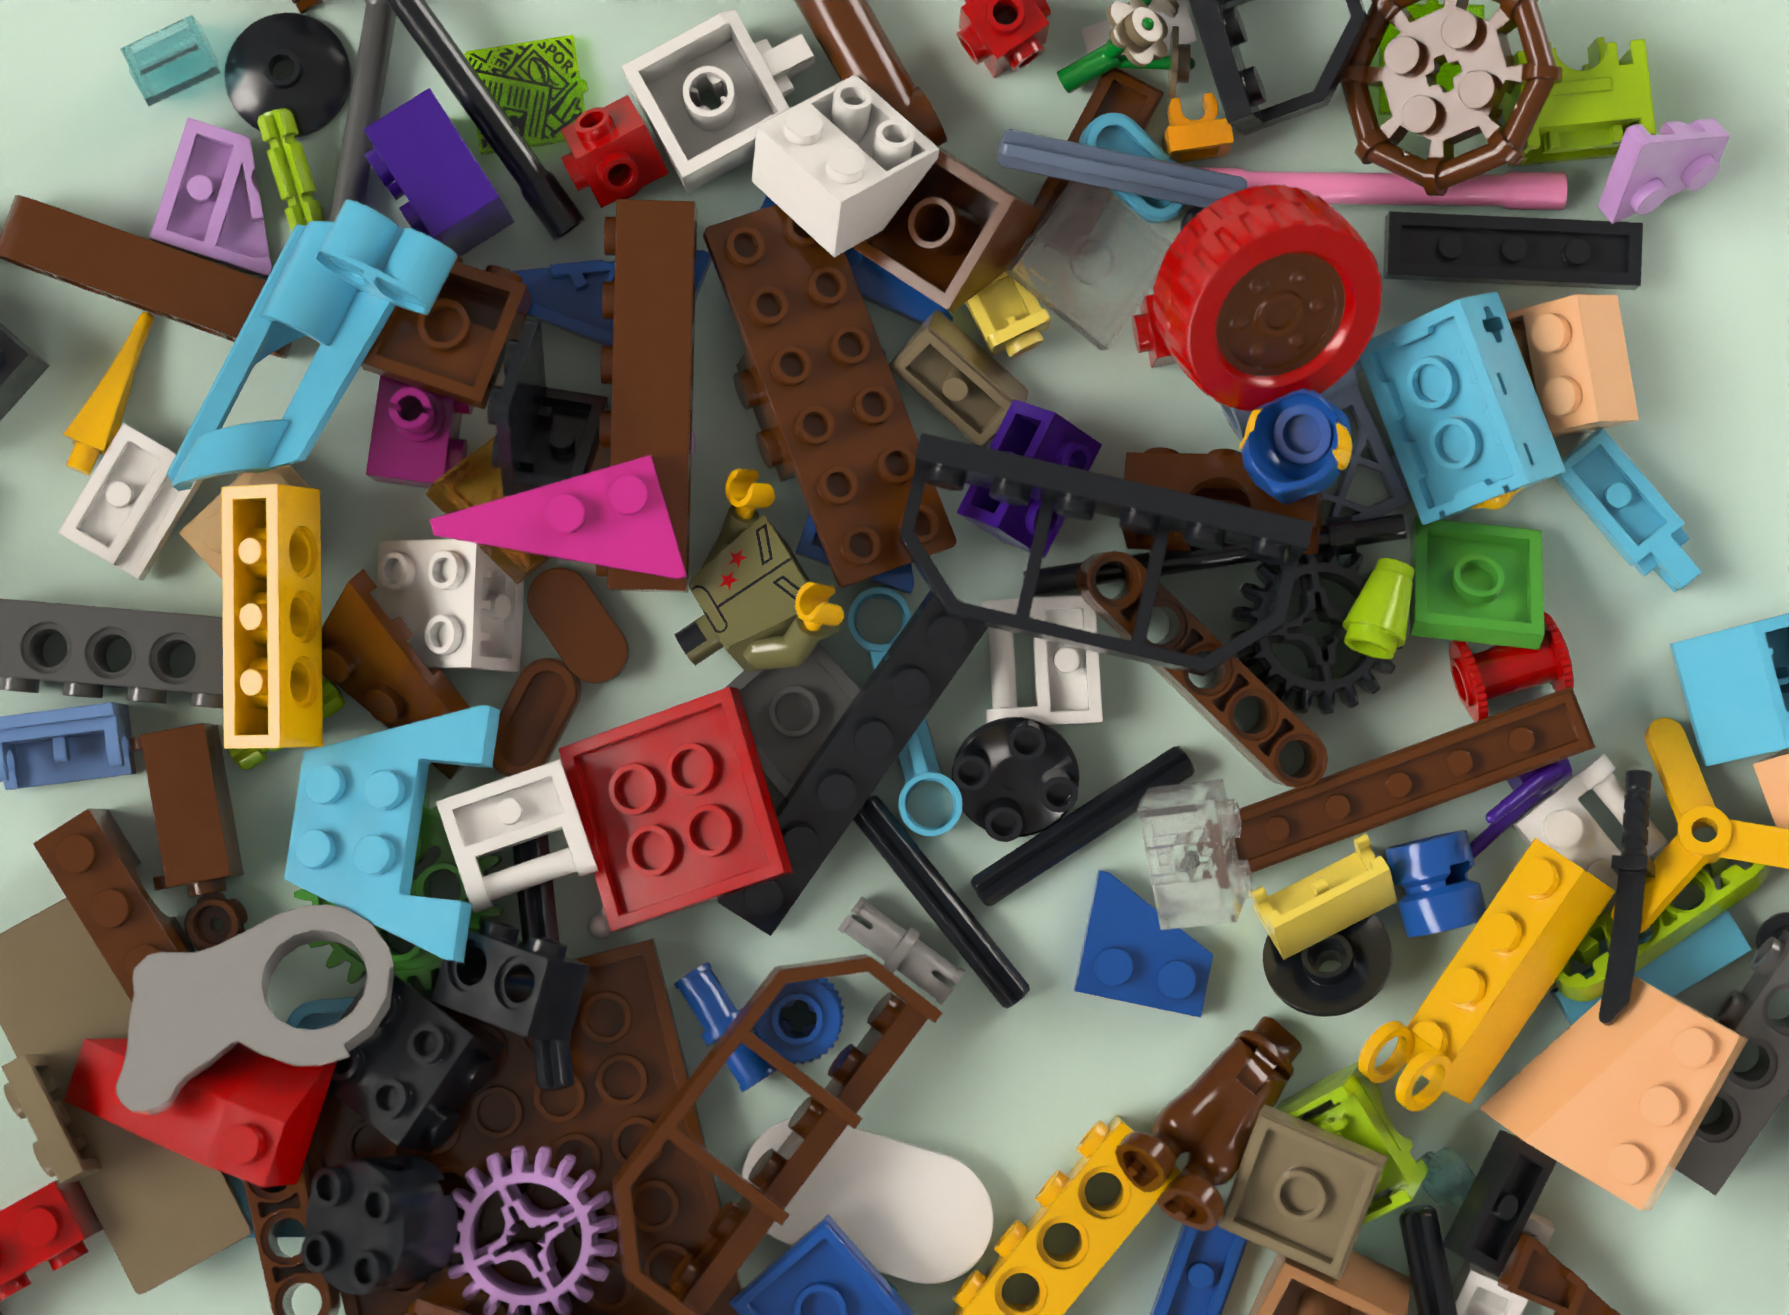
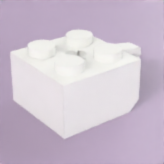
(727, 63)

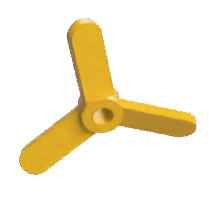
(1693, 810)

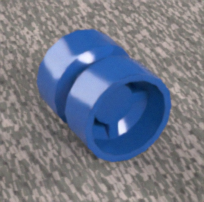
(1436, 883)

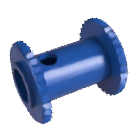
(814, 1038)

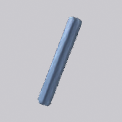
(1115, 169)

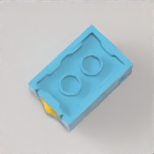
(1460, 408)

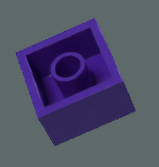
(429, 162)

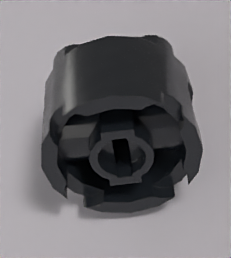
(378, 1224)

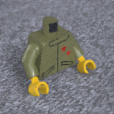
(756, 590)

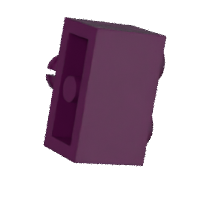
(414, 435)

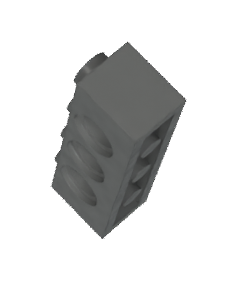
(89, 634)
(1749, 1095)

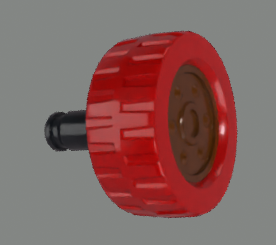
(1266, 296)

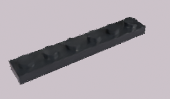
(859, 754)

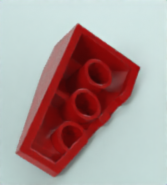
(236, 1116)

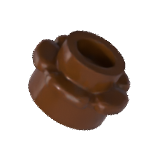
(212, 906)

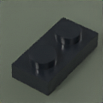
(1499, 1203)

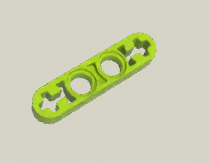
(1668, 929)

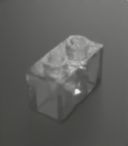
(1183, 887)

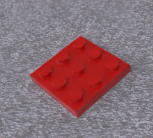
(675, 809)

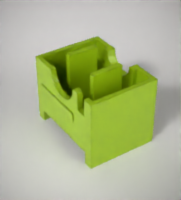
(1590, 105)
(1363, 1121)

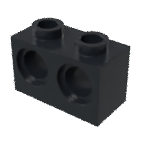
(514, 982)

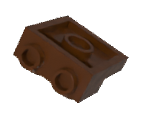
(462, 338)

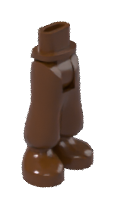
(1211, 1124)

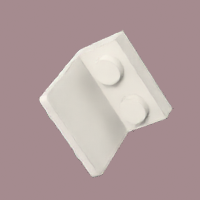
(453, 602)

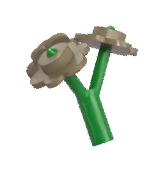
(1141, 36)

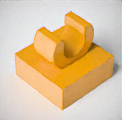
(1197, 139)

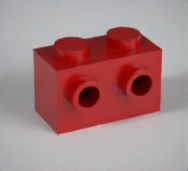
(41, 1229)

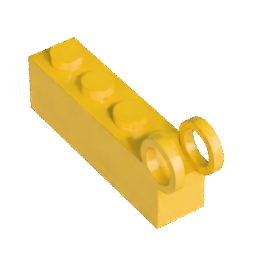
(1491, 981)

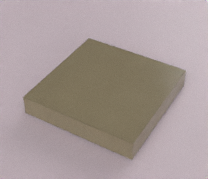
(1302, 1191)

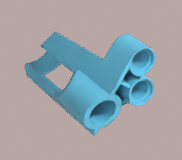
(328, 285)

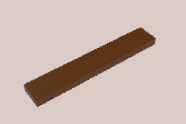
(1413, 779)

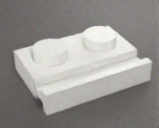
(129, 504)

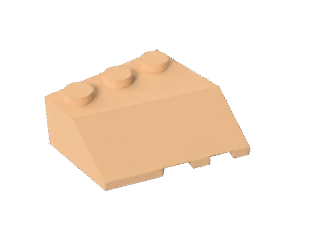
(1623, 1094)

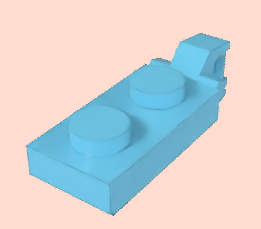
(1627, 509)

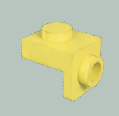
(1008, 317)

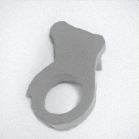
(206, 1001)

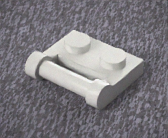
(1064, 674)
(508, 815)
(1570, 829)

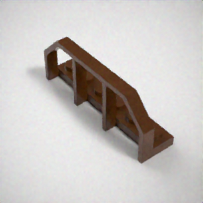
(780, 1173)

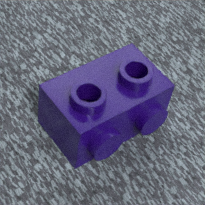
(1036, 435)

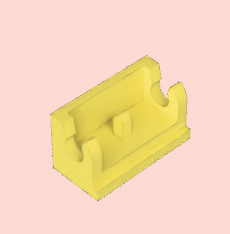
(1326, 900)

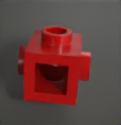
(1000, 44)
(611, 152)

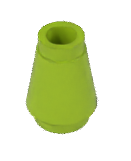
(1381, 611)

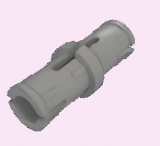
(901, 950)

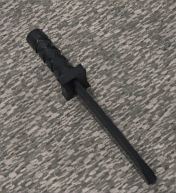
(1632, 870)

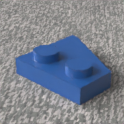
(1135, 960)

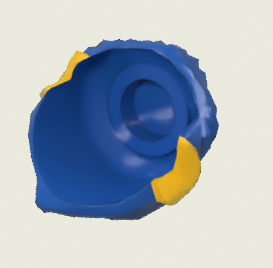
(1296, 445)

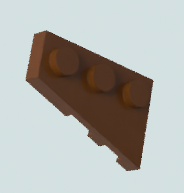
(378, 666)

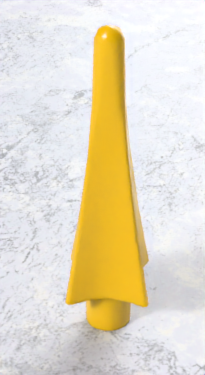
(103, 412)

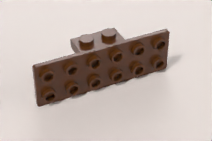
(823, 393)

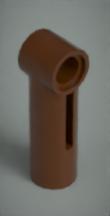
(861, 48)

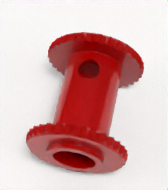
(1509, 669)

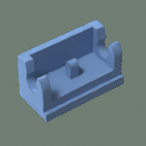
(65, 745)

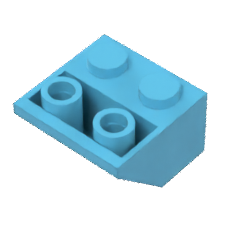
(1737, 689)

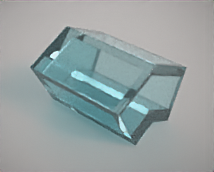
(171, 60)

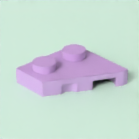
(1662, 165)
(214, 201)

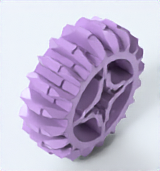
(517, 1205)

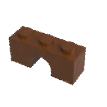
(1213, 476)
(101, 883)

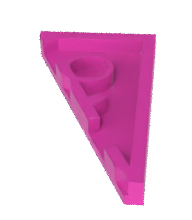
(595, 518)

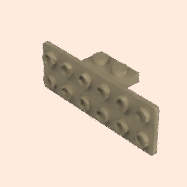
(151, 1201)

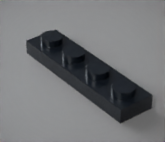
(1512, 250)

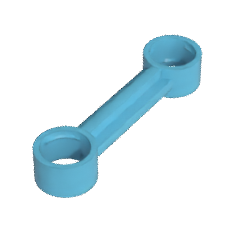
(918, 757)

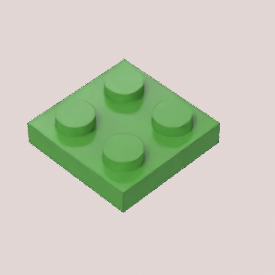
(1477, 583)

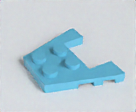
(363, 820)

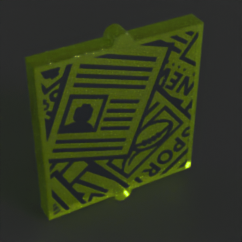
(534, 85)

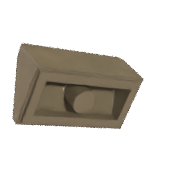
(958, 378)

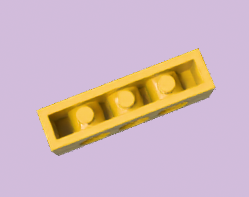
(272, 616)
(1063, 1201)

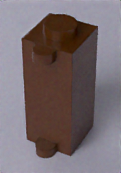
(191, 808)

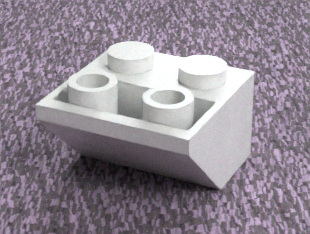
(841, 163)

